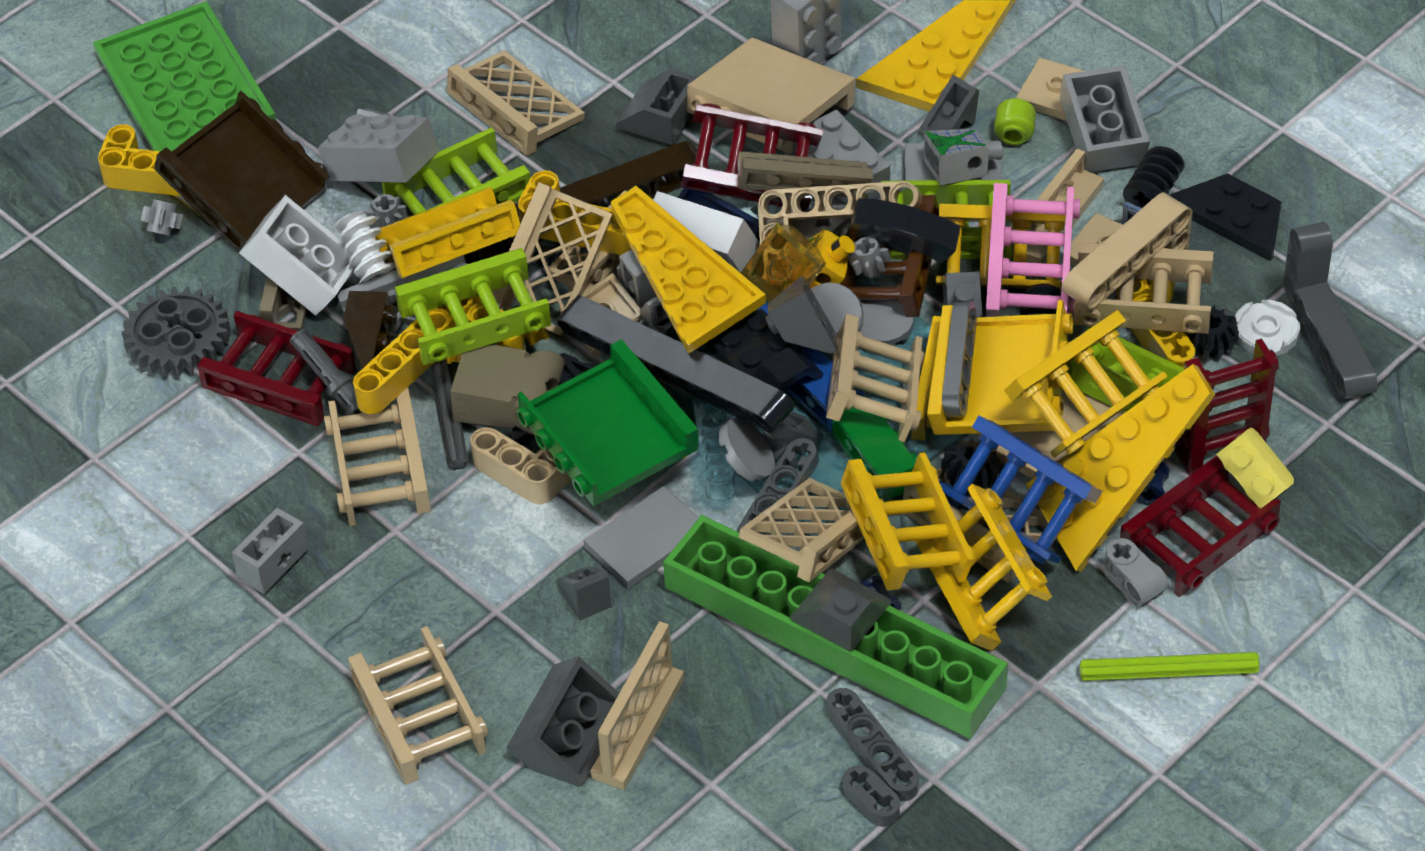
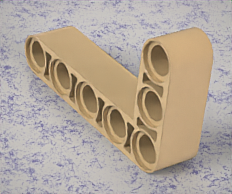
(823, 202)
(1156, 226)
(517, 467)

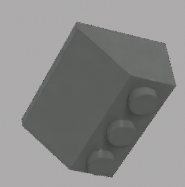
(564, 722)

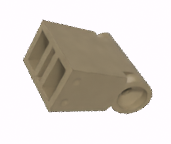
(491, 378)

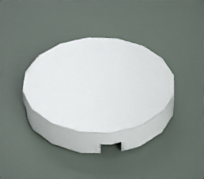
(1269, 321)

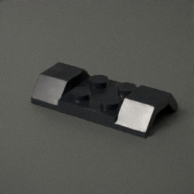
(761, 353)

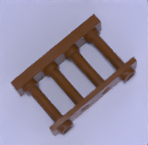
(914, 269)

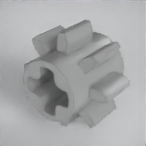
(387, 210)
(161, 217)
(869, 257)

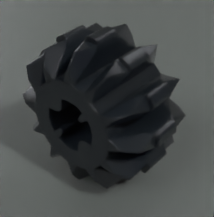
(1221, 335)
(958, 456)

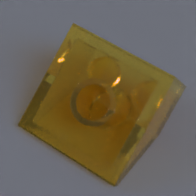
(782, 260)

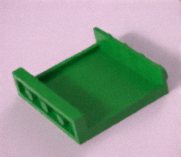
(609, 426)

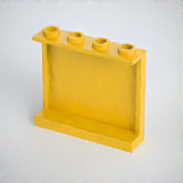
(1002, 352)

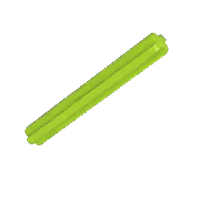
(1169, 666)

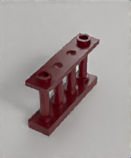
(702, 178)
(264, 392)
(1193, 443)
(1191, 496)

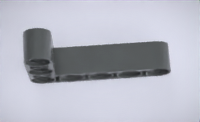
(1322, 315)

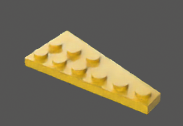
(945, 48)

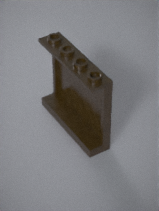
(241, 170)

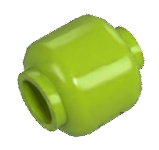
(1014, 121)

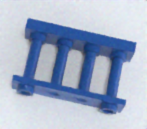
(1047, 473)

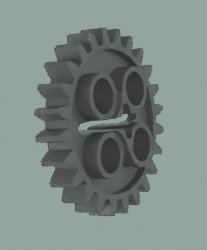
(176, 331)

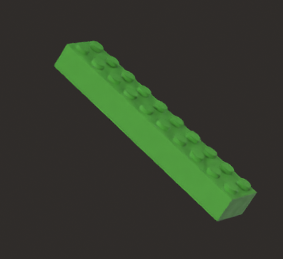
(895, 657)

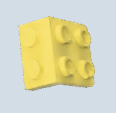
(1256, 467)

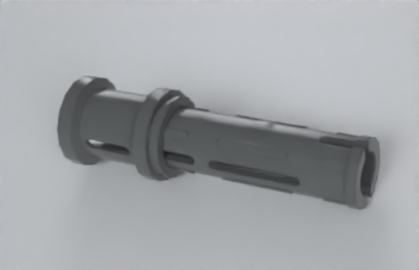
(338, 384)

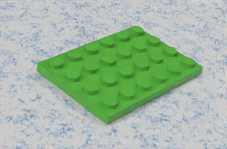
(177, 74)

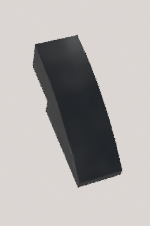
(906, 228)

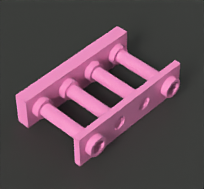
(1004, 236)

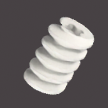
(363, 245)

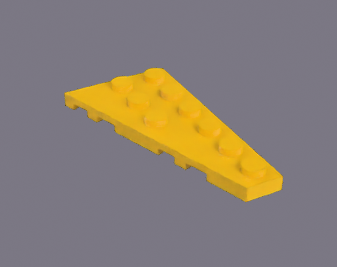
(689, 278)
(1124, 460)

